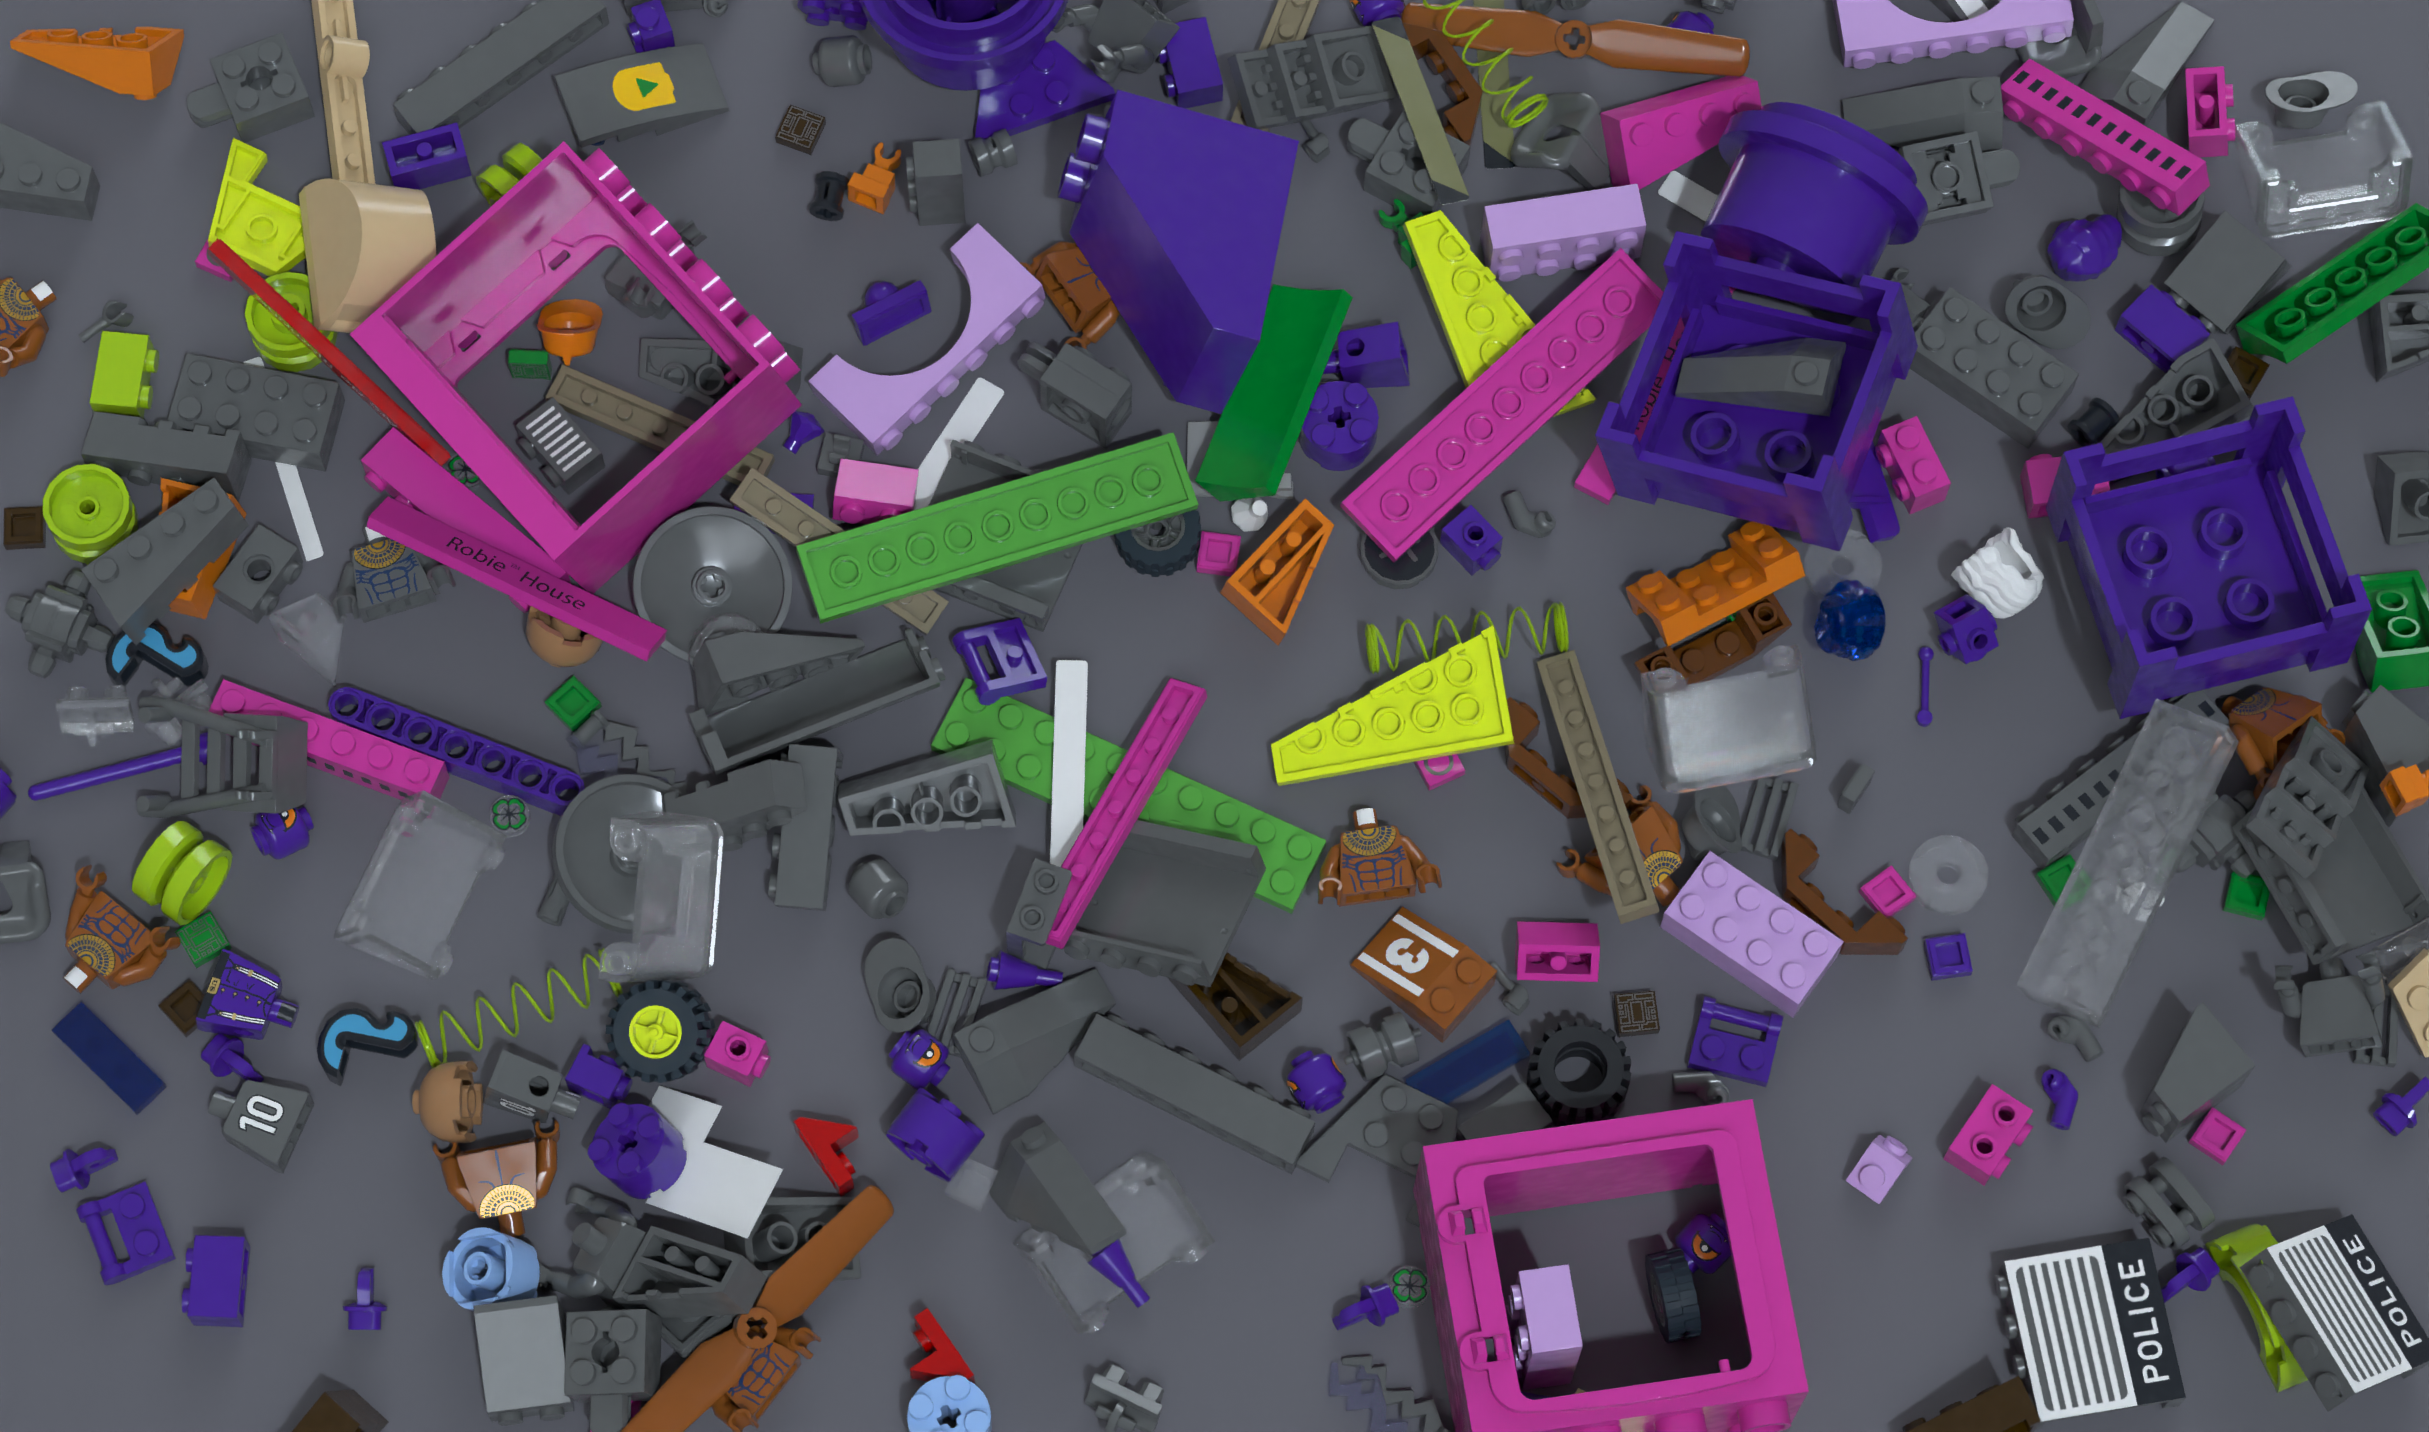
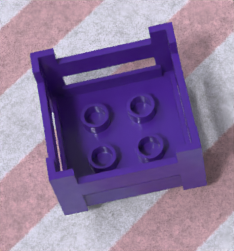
(1750, 459)
(2205, 567)

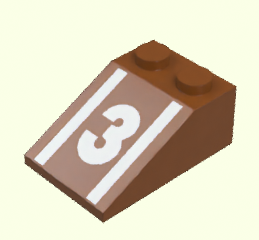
(1425, 972)

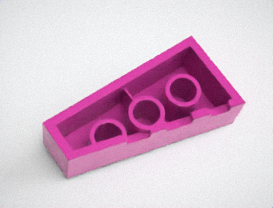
(1673, 128)

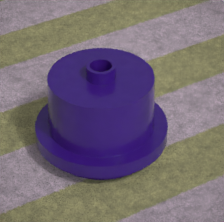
(965, 40)
(1811, 195)

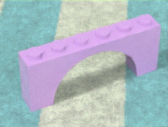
(1883, 33)
(884, 405)

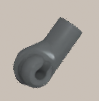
(1704, 1084)

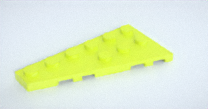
(1469, 302)
(1420, 715)

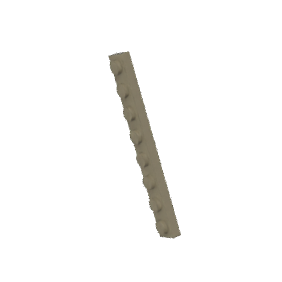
(1598, 787)

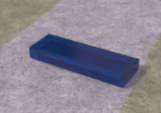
(109, 1058)
(1471, 1064)

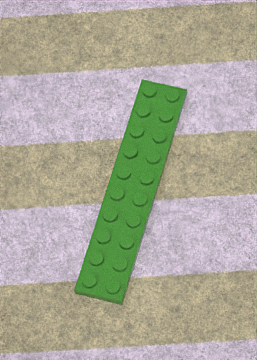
(996, 527)
(1025, 753)

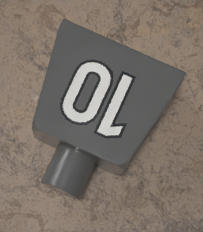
(512, 1087)
(263, 1120)

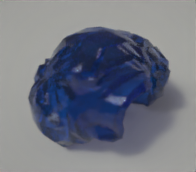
(1850, 621)

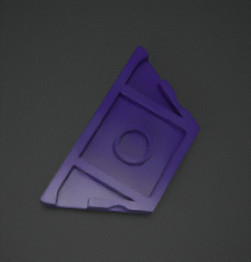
(1044, 92)

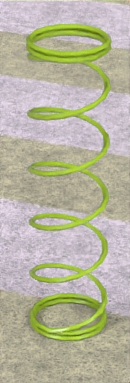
(1520, 107)
(1560, 626)
(434, 1061)

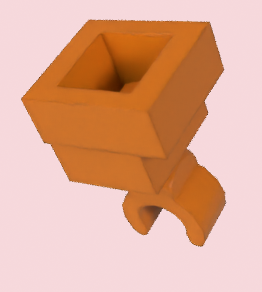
(877, 182)
(2405, 788)

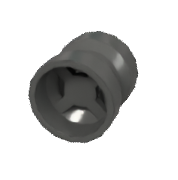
(992, 152)

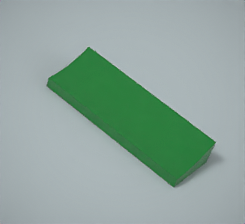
(2340, 288)
(1273, 394)

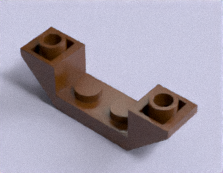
(1461, 86)
(1725, 647)
(1533, 769)
(1876, 937)

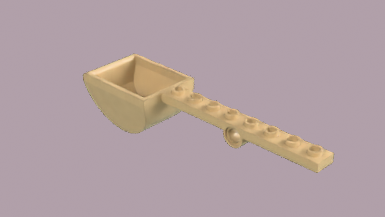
(357, 234)

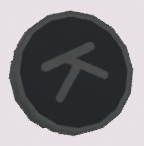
(1405, 572)

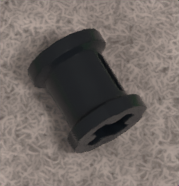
(829, 196)
(2093, 422)

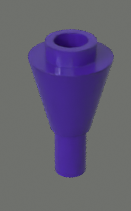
(1011, 972)
(1115, 1266)

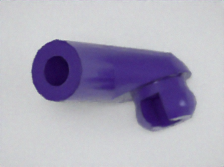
(2062, 1095)

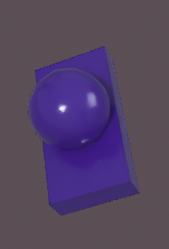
(889, 309)

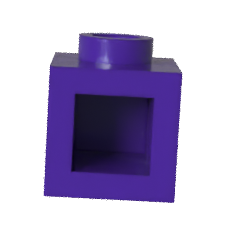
(1472, 541)

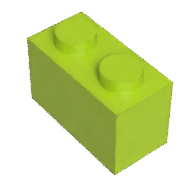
(124, 374)

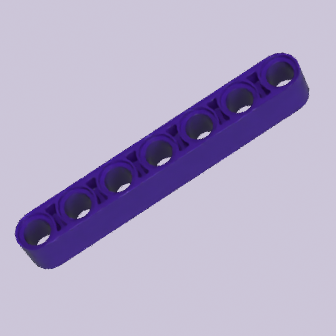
(447, 737)

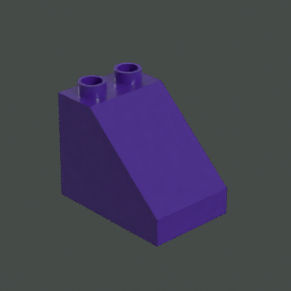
(1182, 234)

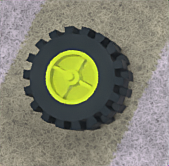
(660, 1030)

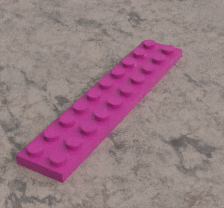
(1505, 406)

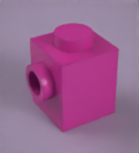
(737, 1054)

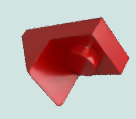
(823, 1142)
(945, 1357)

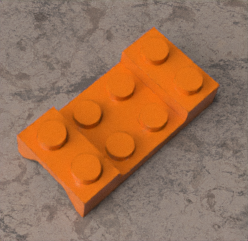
(1714, 589)

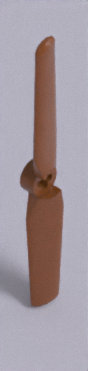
(1613, 42)
(786, 1295)

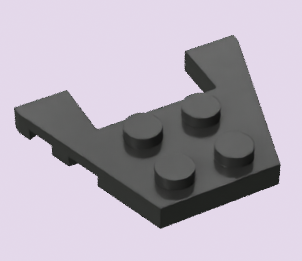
(1387, 1125)

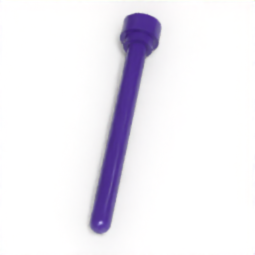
(114, 772)

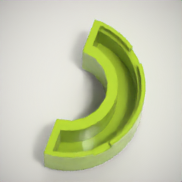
(2230, 1254)

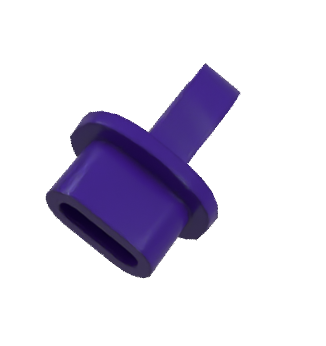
(226, 1056)
(2398, 1112)
(74, 1169)
(2194, 1271)
(1374, 1305)
(365, 1313)

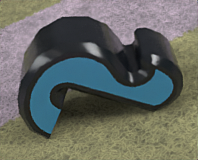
(158, 650)
(361, 1031)

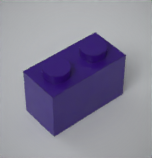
(1192, 66)
(427, 158)
(2160, 328)
(217, 1281)

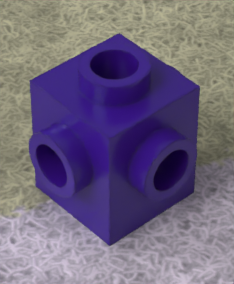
(1966, 629)

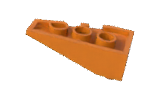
(125, 63)

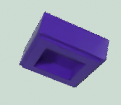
(1948, 957)

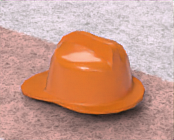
(570, 328)

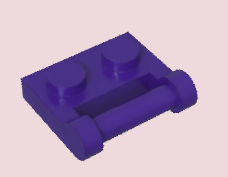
(1011, 654)
(1733, 1054)
(139, 1228)

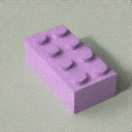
(1562, 231)
(1751, 934)
(1544, 1327)

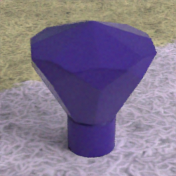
(802, 429)

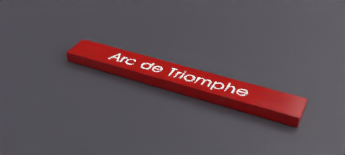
(326, 351)

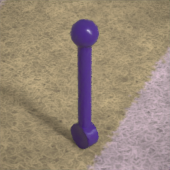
(1924, 716)

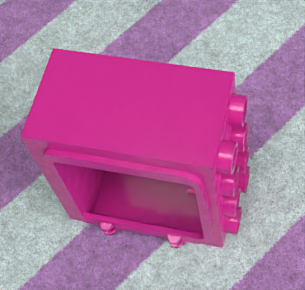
(501, 276)
(1591, 1165)

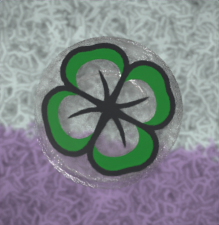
(462, 472)
(510, 815)
(1410, 1287)

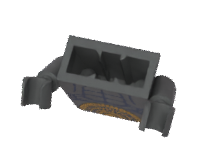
(387, 579)

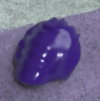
(2084, 247)

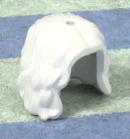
(2001, 575)

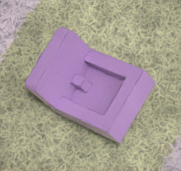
(1879, 1167)

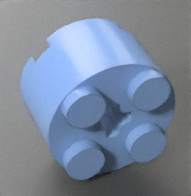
(490, 1269)
(950, 1398)

